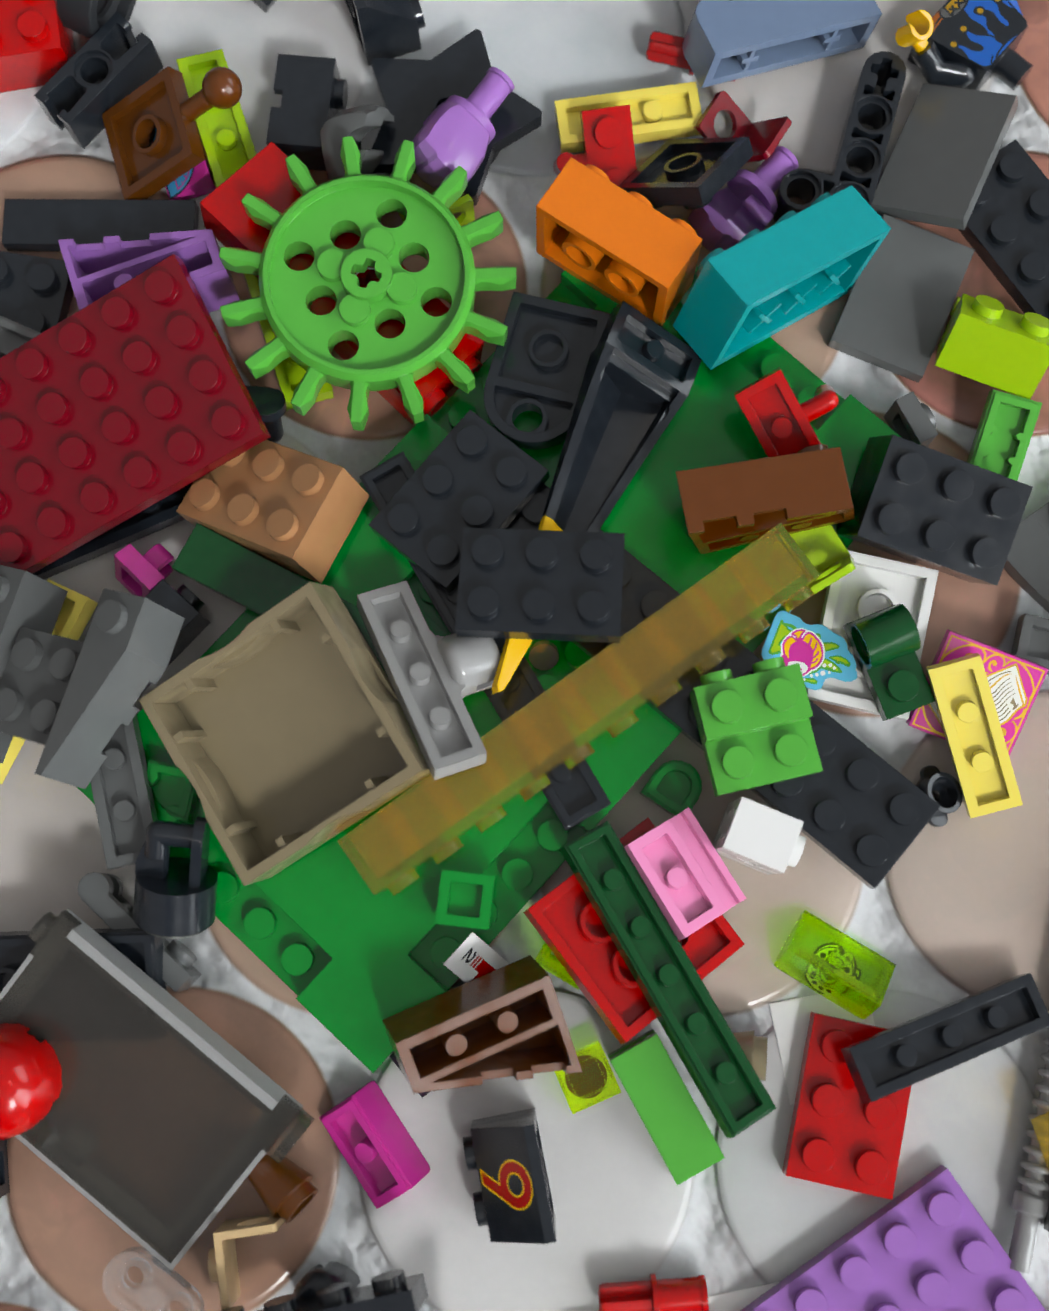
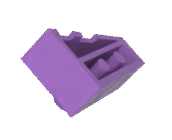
(107, 265)

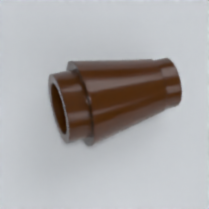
(282, 1187)

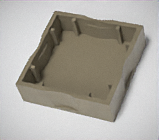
(287, 733)

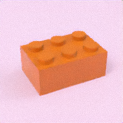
(616, 241)

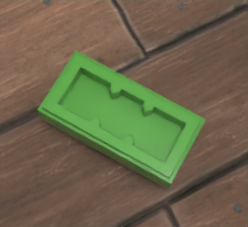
(1004, 433)

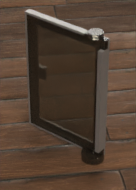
(152, 1101)

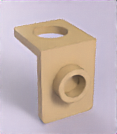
(223, 1257)

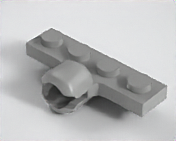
(430, 676)

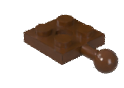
(177, 145)

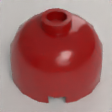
(27, 1080)

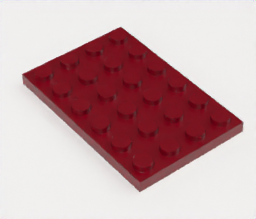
(115, 415)

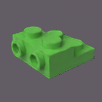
(755, 726)

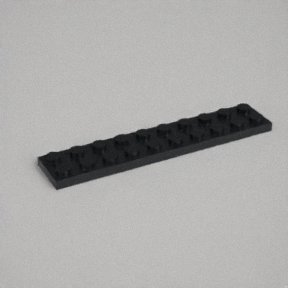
(852, 809)

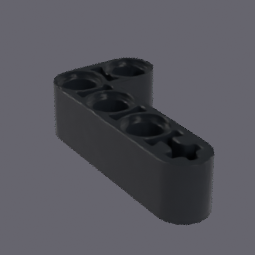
(857, 144)

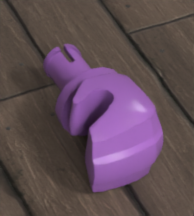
(460, 130)
(744, 204)

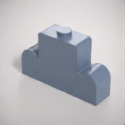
(760, 36)

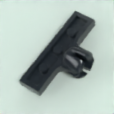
(335, 1290)

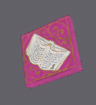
(1011, 681)

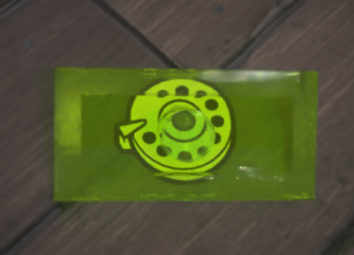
(835, 966)

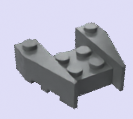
(73, 690)

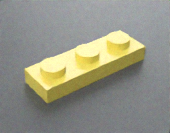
(655, 113)
(974, 735)

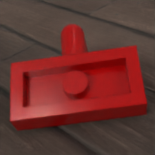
(606, 143)
(778, 417)

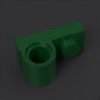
(887, 656)

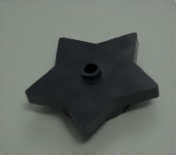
(417, 87)

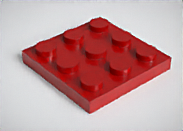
(594, 963)

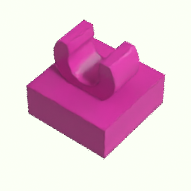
(139, 572)

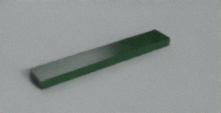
(244, 575)
(668, 980)

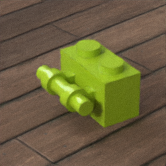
(995, 345)

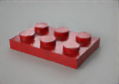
(831, 1131)

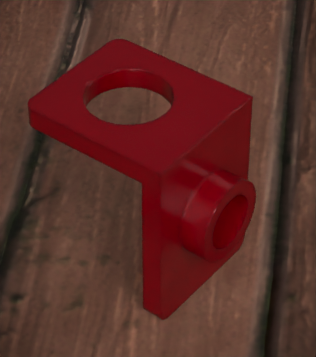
(763, 134)

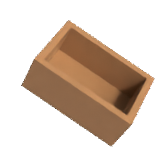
(279, 506)

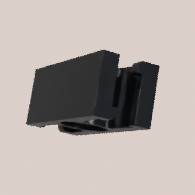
(111, 54)

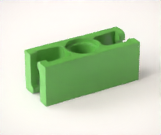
(665, 1106)

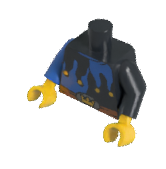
(967, 43)

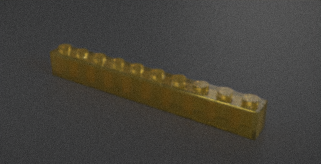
(581, 709)

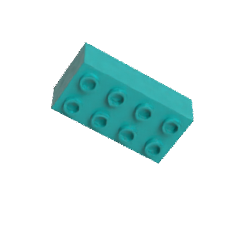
(779, 275)

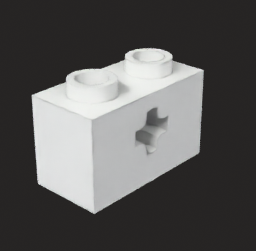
(759, 837)

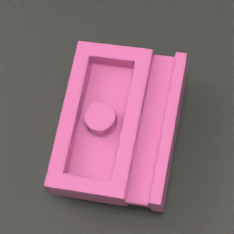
(684, 874)

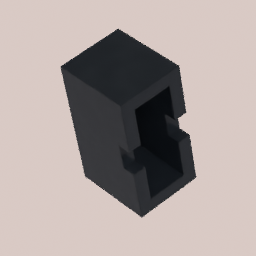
(310, 97)

